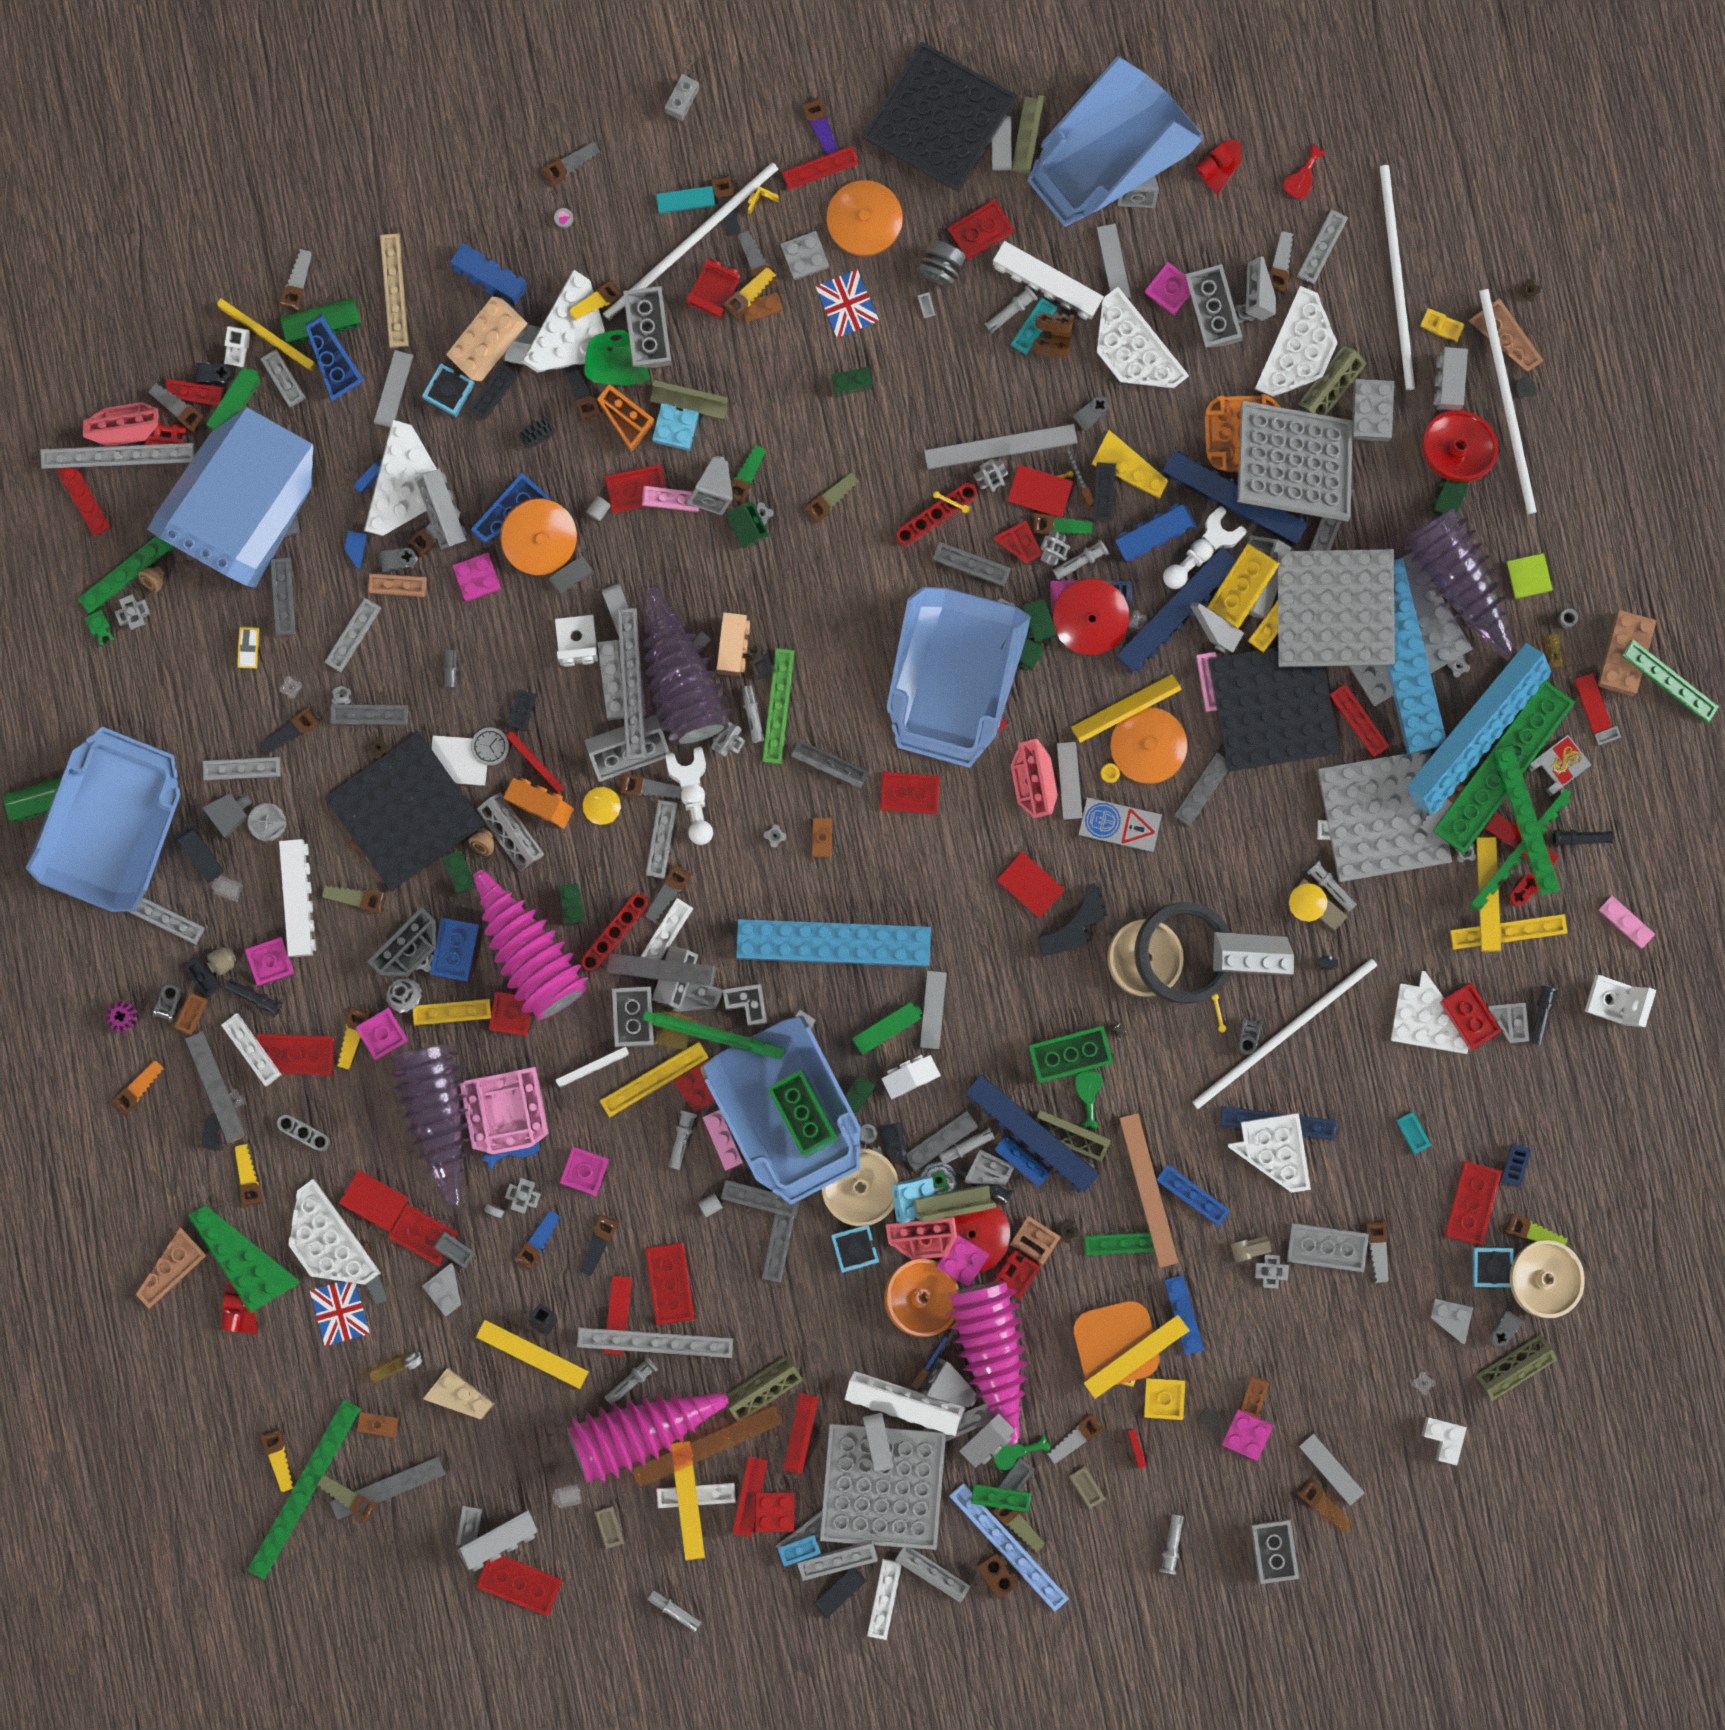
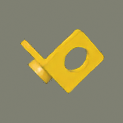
(755, 196)

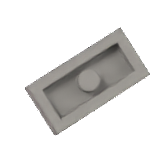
(468, 1525)

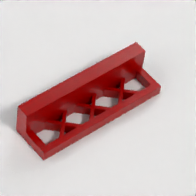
(800, 1433)
(752, 1483)

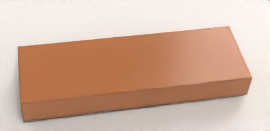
(397, 585)

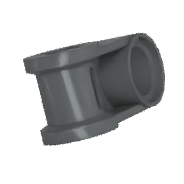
(1089, 414)
(394, 559)
(167, 1004)
(1249, 1034)
(1507, 1326)

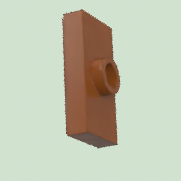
(822, 837)
(190, 1013)
(1254, 1396)
(377, 1424)

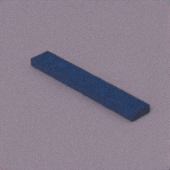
(1309, 1126)

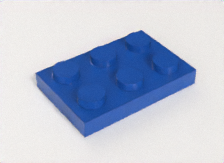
(454, 949)

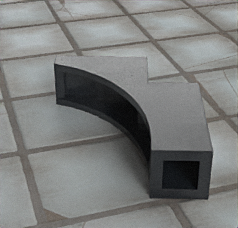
(1073, 934)

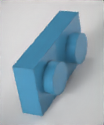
(799, 1550)

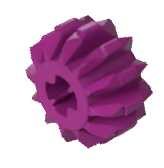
(118, 1023)

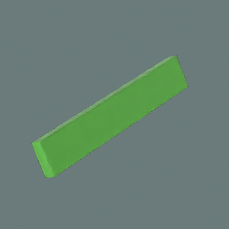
(778, 706)

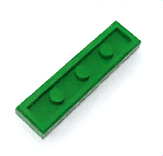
(1118, 1243)

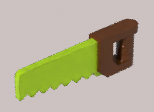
(1532, 1231)

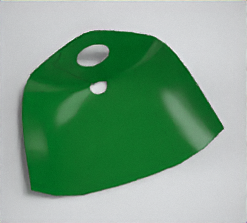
(612, 366)

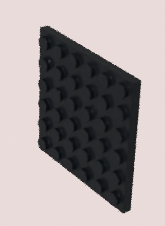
(940, 117)
(1271, 710)
(405, 811)

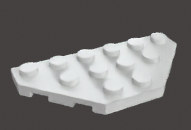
(561, 338)
(1301, 347)
(1133, 348)
(396, 491)
(325, 1241)

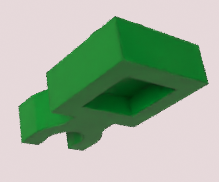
(98, 625)

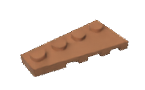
(1511, 336)
(175, 1263)

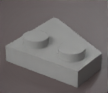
(700, 998)
(1512, 1021)
(989, 1170)
(444, 1290)
(1452, 1318)

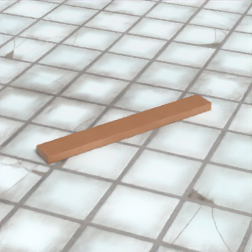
(1148, 1190)

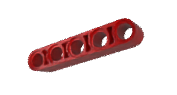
(927, 518)
(616, 923)

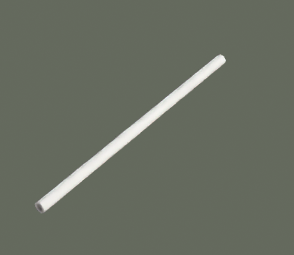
(695, 237)
(1397, 277)
(1507, 401)
(1284, 1033)

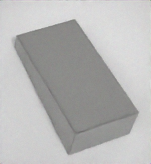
(926, 305)
(701, 640)
(1608, 735)

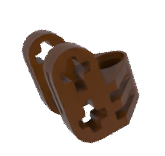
(1061, 335)

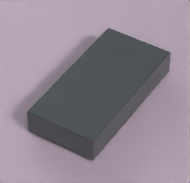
(453, 1249)
(1017, 1476)

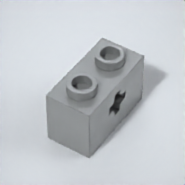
(682, 97)

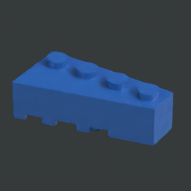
(488, 274)
(335, 363)
(491, 522)
(1155, 532)

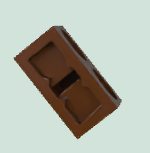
(994, 1577)

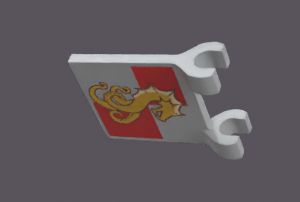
(1561, 763)

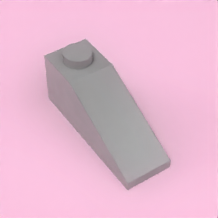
(1260, 292)
(1217, 629)

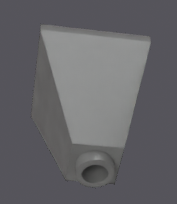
(1141, 196)
(714, 488)
(947, 1385)

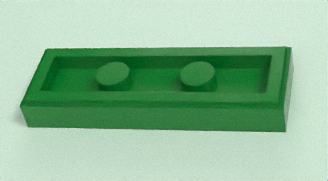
(1001, 1498)

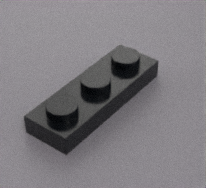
(493, 392)
(1104, 491)

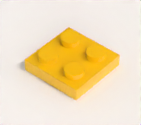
(1164, 1399)

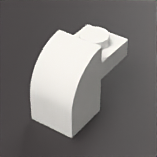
(237, 343)

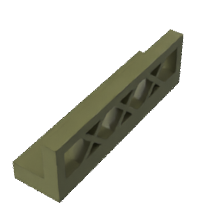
(1027, 135)
(1319, 391)
(690, 399)
(1079, 1132)
(953, 1203)
(1519, 1370)
(760, 1386)

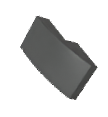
(570, 575)

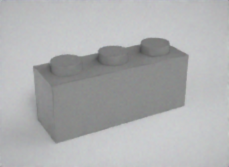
(669, 992)
(987, 1441)

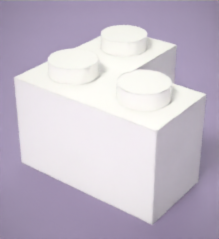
(910, 1076)
(1450, 1438)

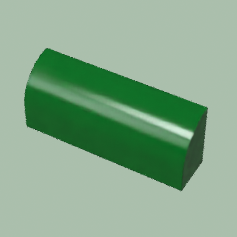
(339, 315)
(30, 800)

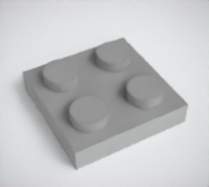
(805, 255)

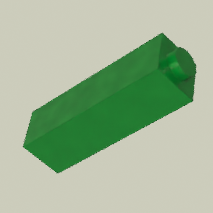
(235, 398)
(887, 1028)

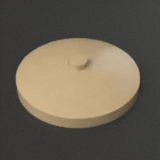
(1164, 956)
(865, 1194)
(1547, 1279)

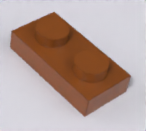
(763, 307)

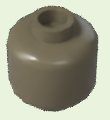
(221, 960)

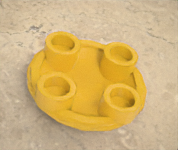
(601, 805)
(1308, 902)

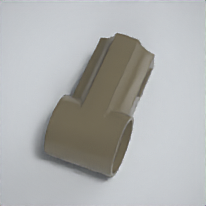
(1247, 1249)

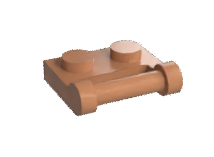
(1037, 1234)

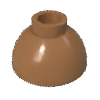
(152, 578)
(482, 843)

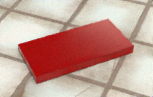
(299, 1053)
(1472, 1203)
(669, 1283)
(520, 1584)

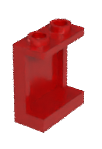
(713, 288)

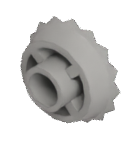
(403, 995)

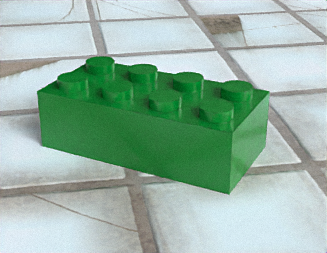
(1070, 1054)
(803, 1113)

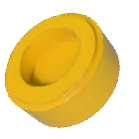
(1110, 773)

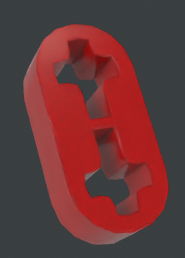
(1520, 887)

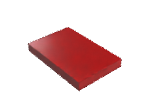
(980, 229)
(626, 488)
(1040, 491)
(910, 793)
(1030, 885)
(1470, 1016)
(374, 1200)
(419, 1233)

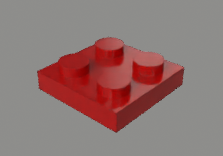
(508, 1015)
(695, 1088)
(774, 1512)

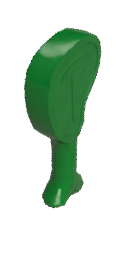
(1087, 1086)
(1010, 1453)

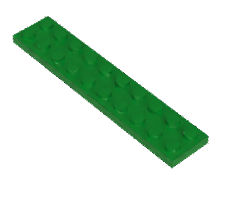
(1486, 788)

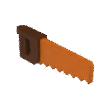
(137, 1088)

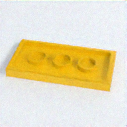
(1243, 585)

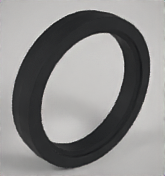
(1141, 952)

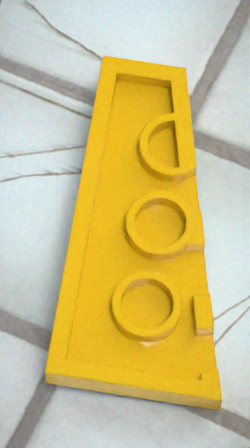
(1130, 465)

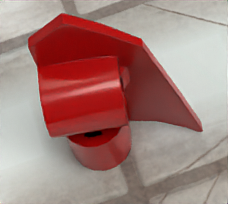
(1220, 165)
(235, 1314)

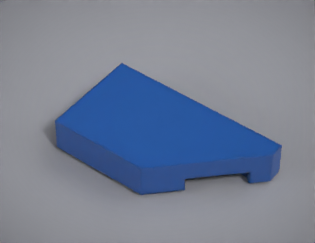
(355, 547)

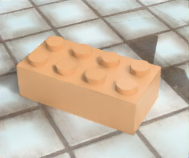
(486, 338)

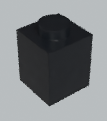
(543, 1319)

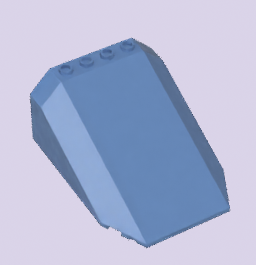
(1111, 143)
(238, 496)
(952, 674)
(107, 821)
(740, 1090)

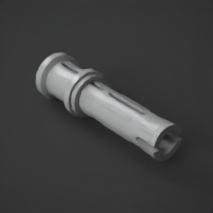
(1018, 304)
(1088, 556)
(1325, 879)
(684, 1130)
(638, 1375)
(1170, 1554)

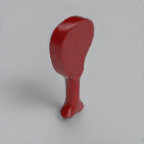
(1300, 184)

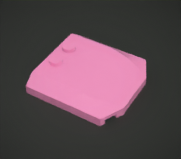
(505, 1111)

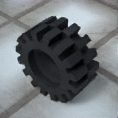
(537, 433)

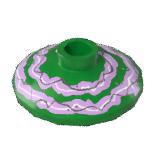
(946, 1172)

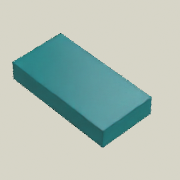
(1413, 1132)

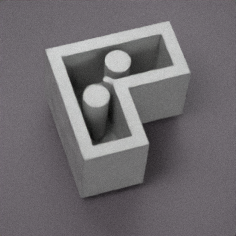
(749, 998)

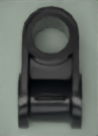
(209, 373)

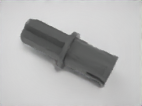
(450, 669)

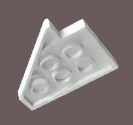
(1422, 1019)
(1276, 1149)

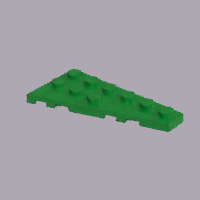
(248, 1268)

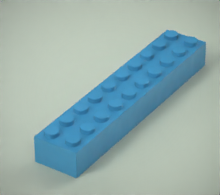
(1411, 674)
(1479, 729)
(833, 943)

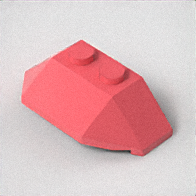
(121, 424)
(1034, 779)
(923, 1239)

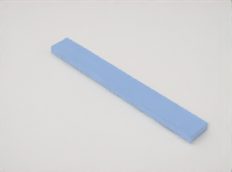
(1009, 1548)

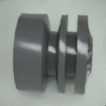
(940, 265)

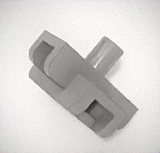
(988, 475)
(1051, 548)
(132, 610)
(729, 744)
(522, 1195)
(1271, 1271)

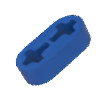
(368, 478)

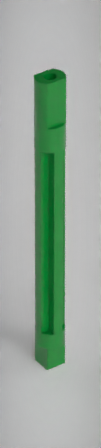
(714, 1034)

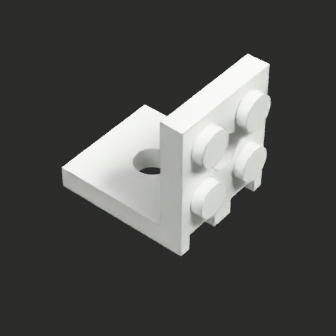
(579, 651)
(1628, 1005)

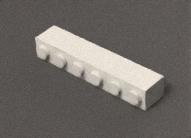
(1047, 280)
(296, 898)
(904, 1403)

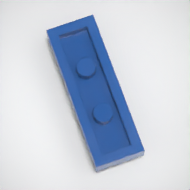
(1022, 1161)

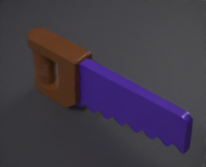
(820, 125)

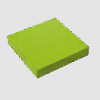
(1529, 576)

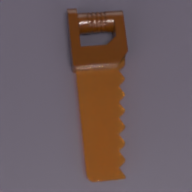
(1324, 1506)

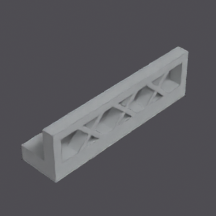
(512, 829)

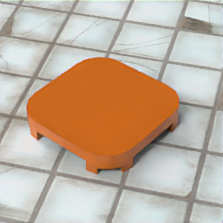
(1223, 430)
(1111, 1332)

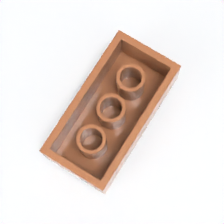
(1617, 672)

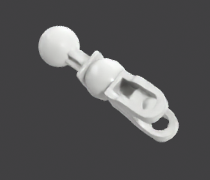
(1203, 549)
(692, 793)

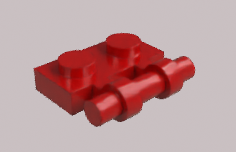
(175, 430)
(1021, 1277)

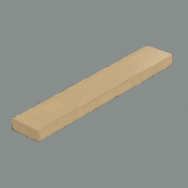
(394, 290)

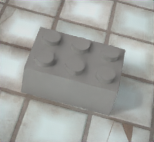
(1450, 379)
(1372, 410)
(628, 1014)
(1274, 1551)

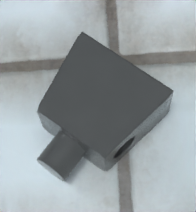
(227, 813)

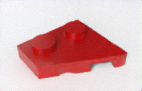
(1020, 542)

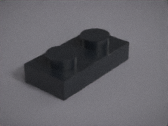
(522, 710)
(1326, 963)
(202, 976)
(894, 1142)

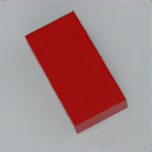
(1136, 1448)

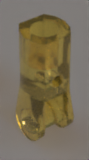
(1554, 648)
(383, 1371)

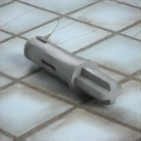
(752, 714)
(966, 1146)
(673, 1610)

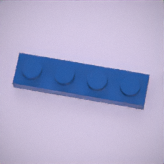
(1193, 1195)
(1182, 1306)

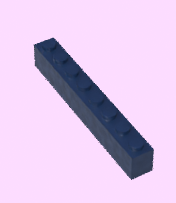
(1225, 493)
(1176, 611)
(1034, 1134)

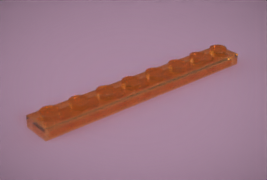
(706, 1447)

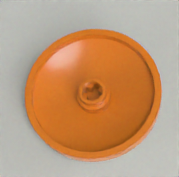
(864, 218)
(538, 536)
(1149, 746)
(919, 1298)

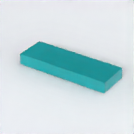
(685, 199)
(1028, 332)

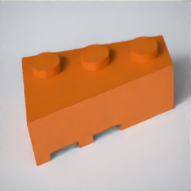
(626, 417)
(538, 802)

